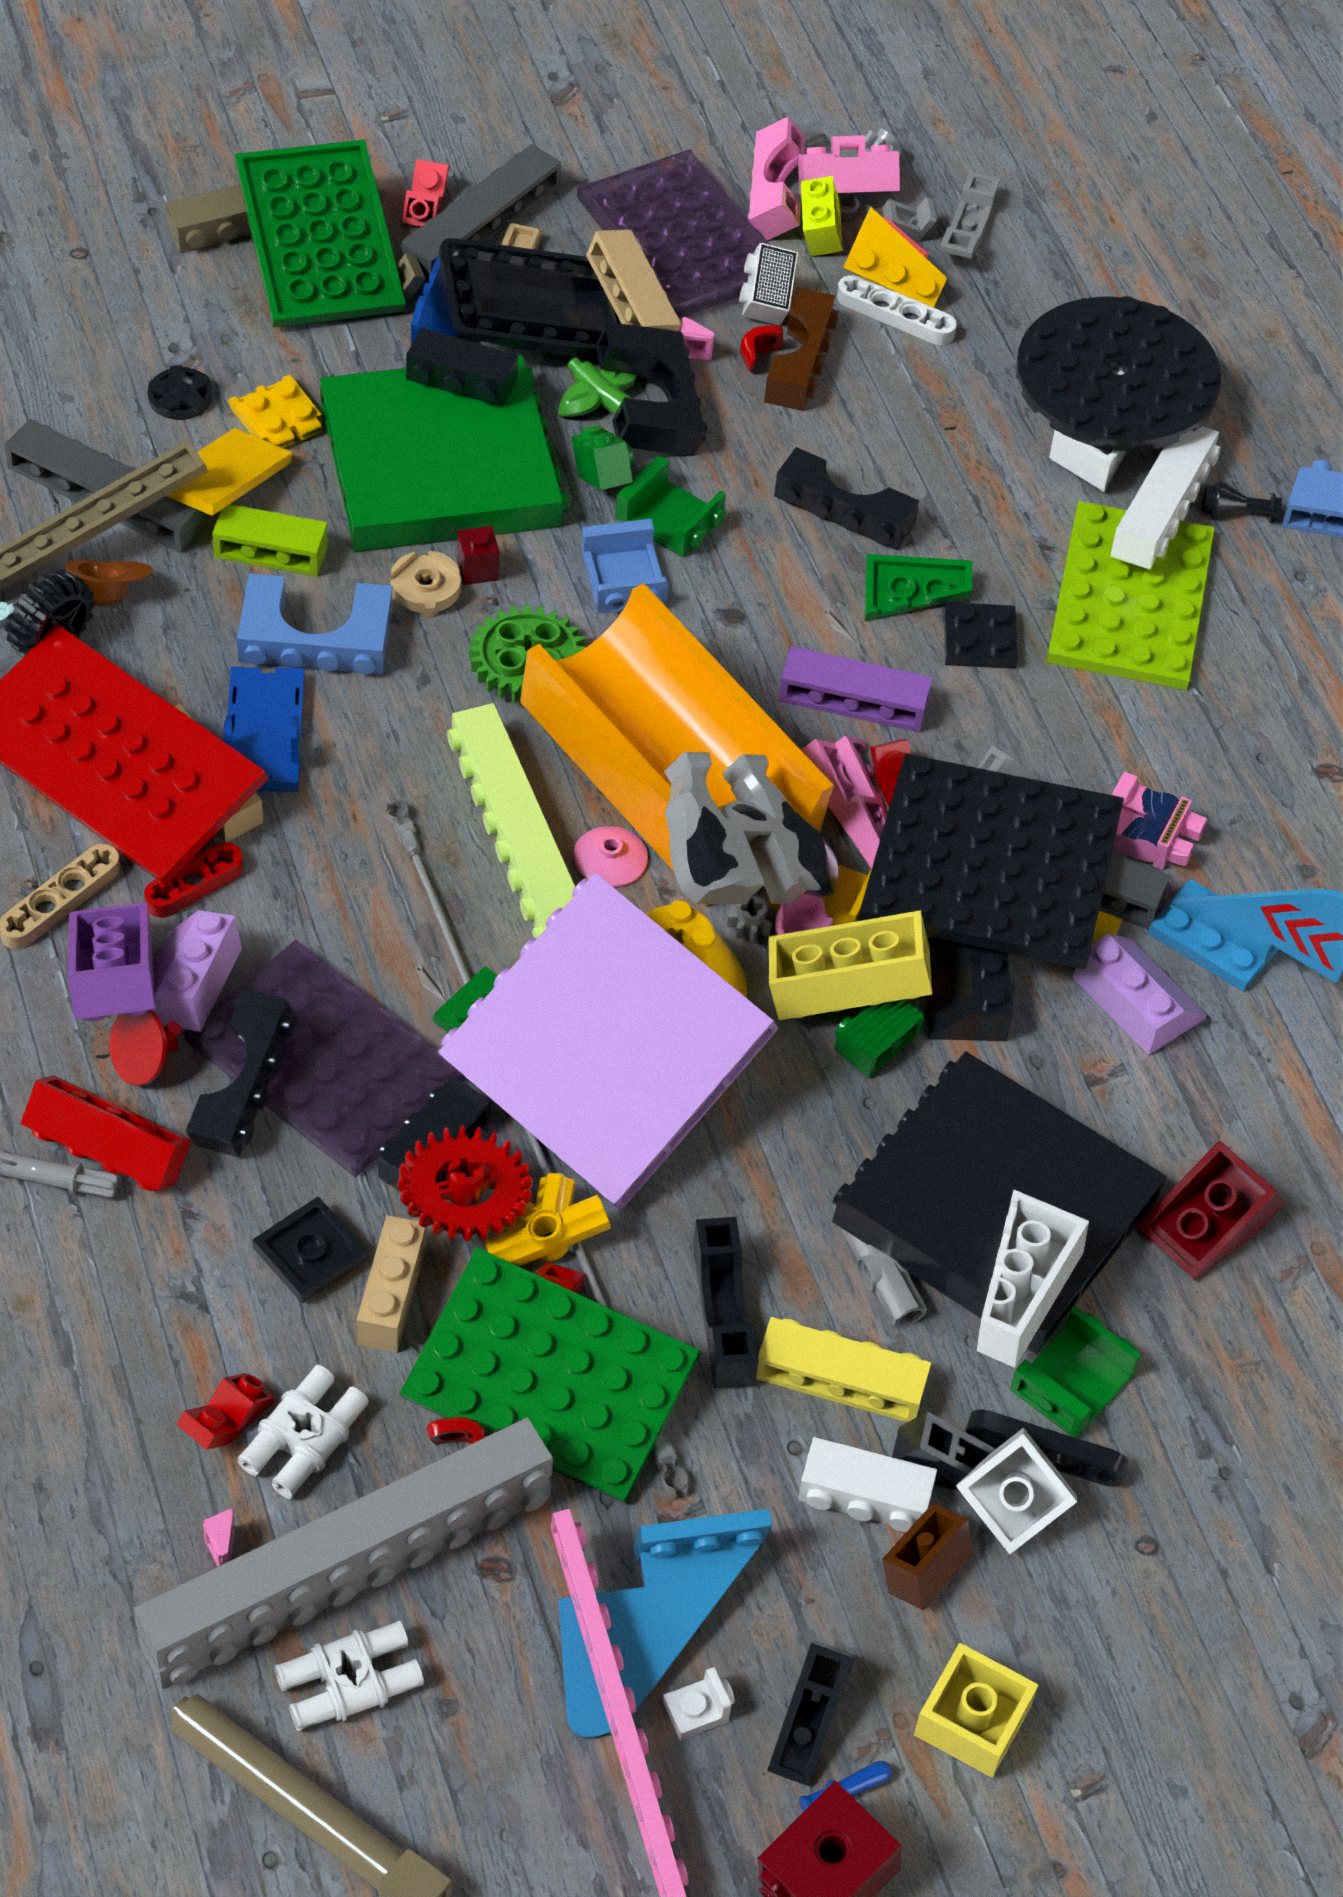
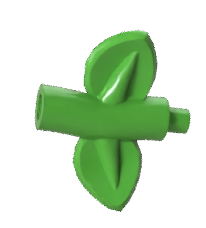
(594, 389)

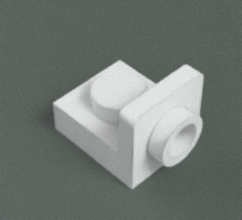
(700, 1705)

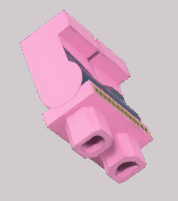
(1153, 824)

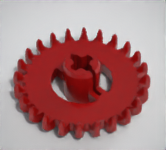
(472, 1169)

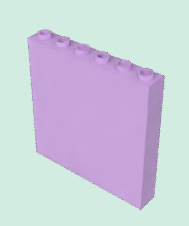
(607, 1040)

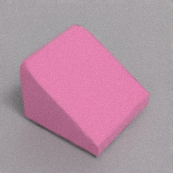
(697, 339)
(219, 1536)

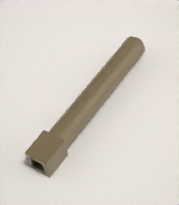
(305, 1803)

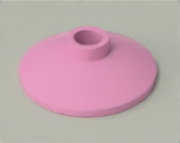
(616, 867)

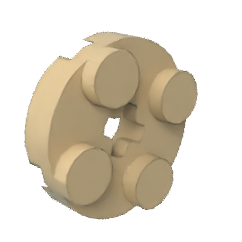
(421, 598)

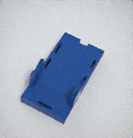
(267, 722)

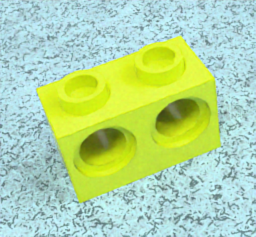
(821, 216)

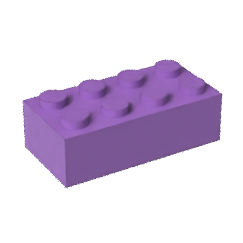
(111, 962)

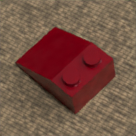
(1211, 1212)

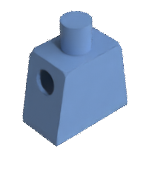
(1316, 501)

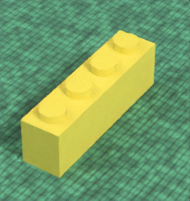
(842, 1369)

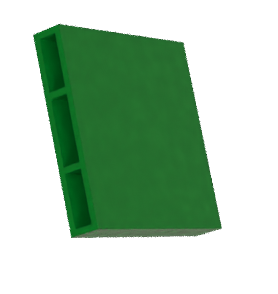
(437, 462)

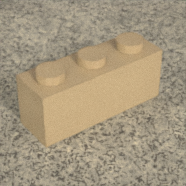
(391, 1284)

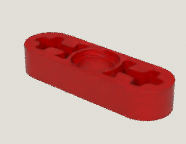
(187, 894)

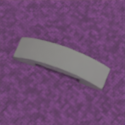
(971, 216)

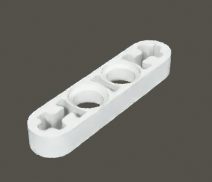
(853, 293)

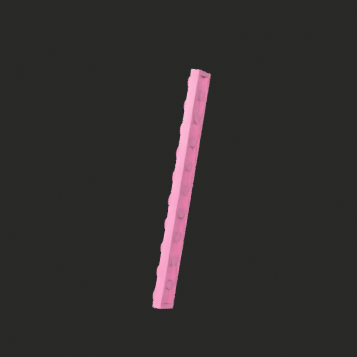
(618, 1705)

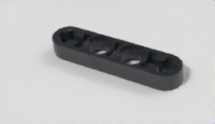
(1064, 1451)

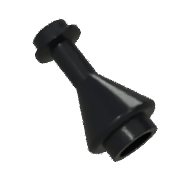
(1224, 500)

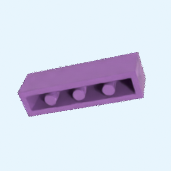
(855, 689)

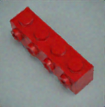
(105, 1133)

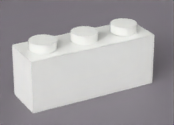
(865, 1484)

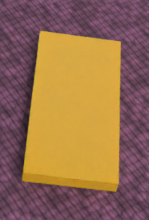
(234, 467)

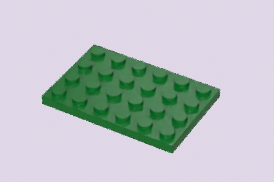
(319, 233)
(541, 1352)

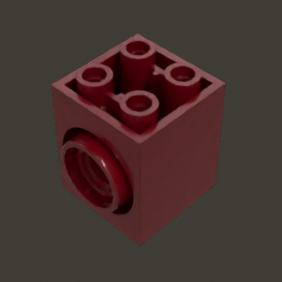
(826, 1830)

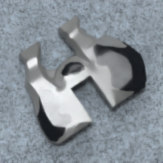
(745, 844)

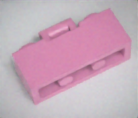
(865, 173)

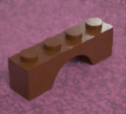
(793, 374)

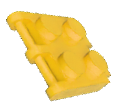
(278, 413)

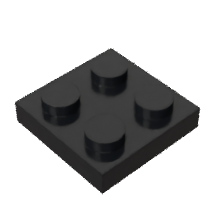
(980, 635)
(310, 1249)

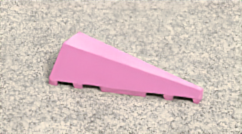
(853, 795)

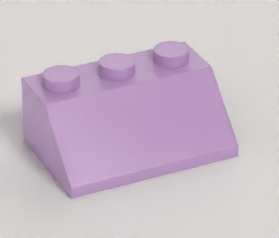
(194, 968)
(1137, 993)

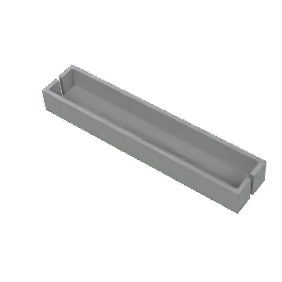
(343, 1553)

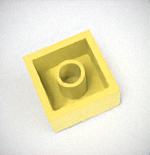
(975, 1710)

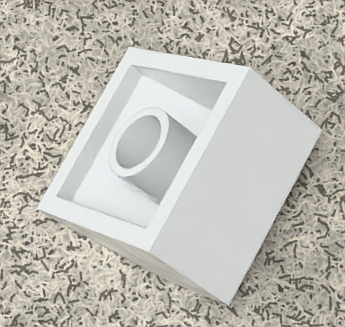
(1017, 1491)

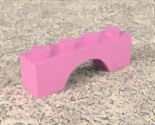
(776, 154)

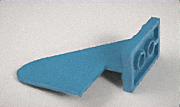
(684, 1577)

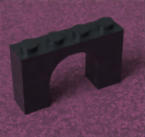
(664, 360)

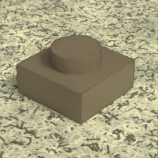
(410, 275)

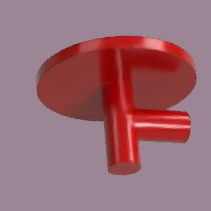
(141, 1045)

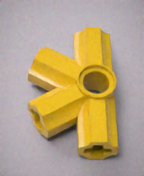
(550, 1214)

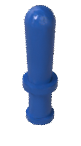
(858, 1782)

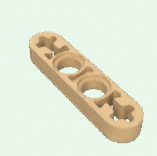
(55, 892)

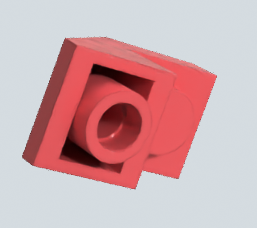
(426, 193)

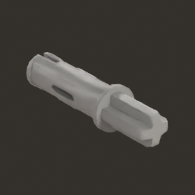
(58, 1174)

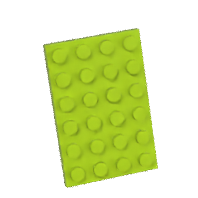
(1127, 616)

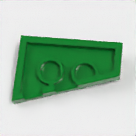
(913, 583)

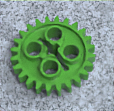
(502, 645)

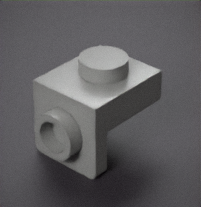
(910, 220)

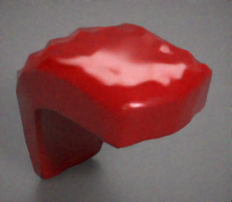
(760, 340)
(455, 1430)

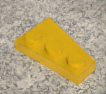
(892, 262)

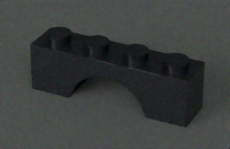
(878, 516)
(226, 1117)
(720, 1282)

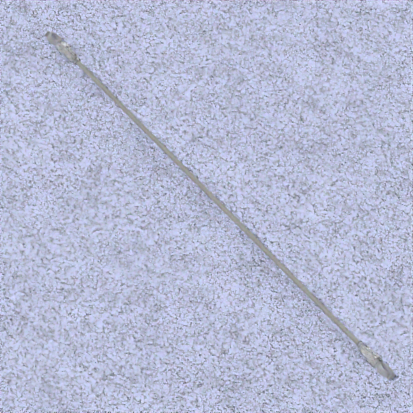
(664, 1452)

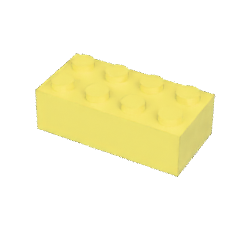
(849, 965)

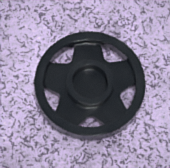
(180, 388)

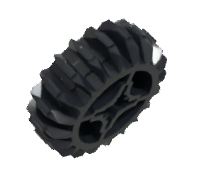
(50, 601)

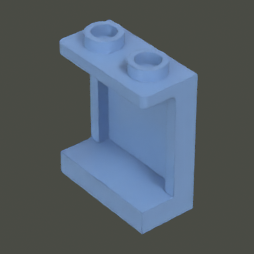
(619, 560)

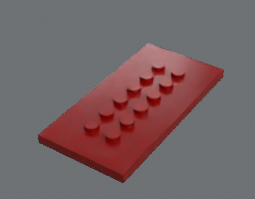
(118, 755)

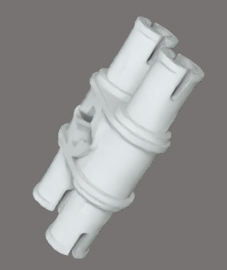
(307, 1448)
(341, 1695)

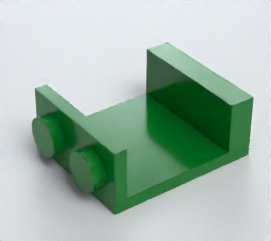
(676, 515)
(1076, 1373)

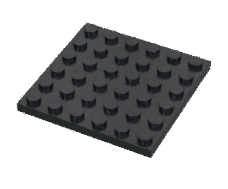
(994, 859)

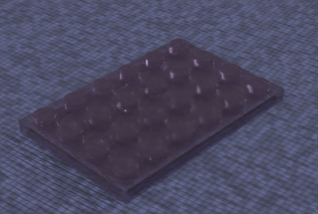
(684, 227)
(346, 1069)

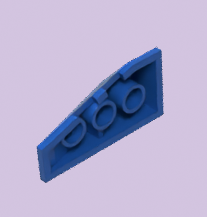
(432, 308)

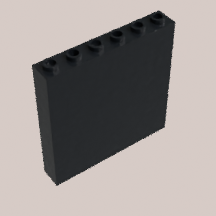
(948, 1179)

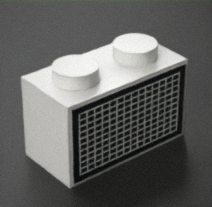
(769, 283)

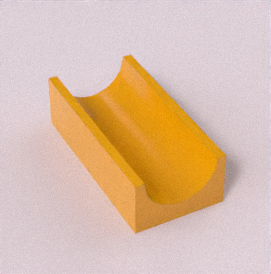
(645, 700)

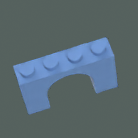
(353, 647)

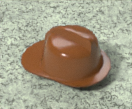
(109, 578)

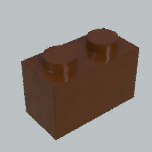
(928, 1556)

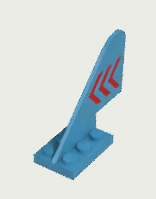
(1243, 931)

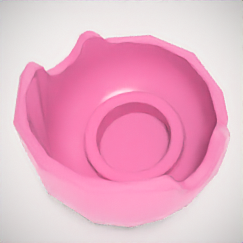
(802, 915)

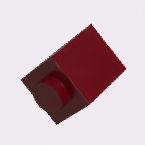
(478, 555)

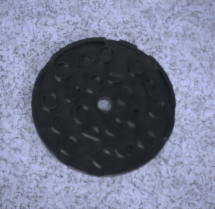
(1166, 364)

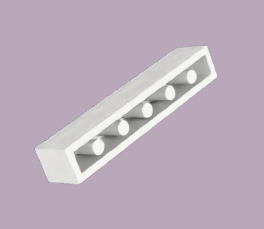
(1165, 497)

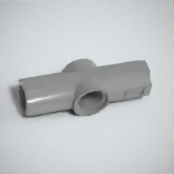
(889, 1282)

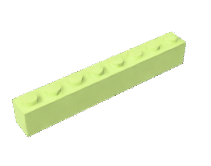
(511, 813)

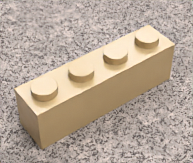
(630, 281)

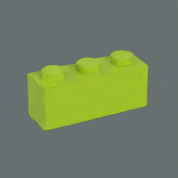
(270, 540)

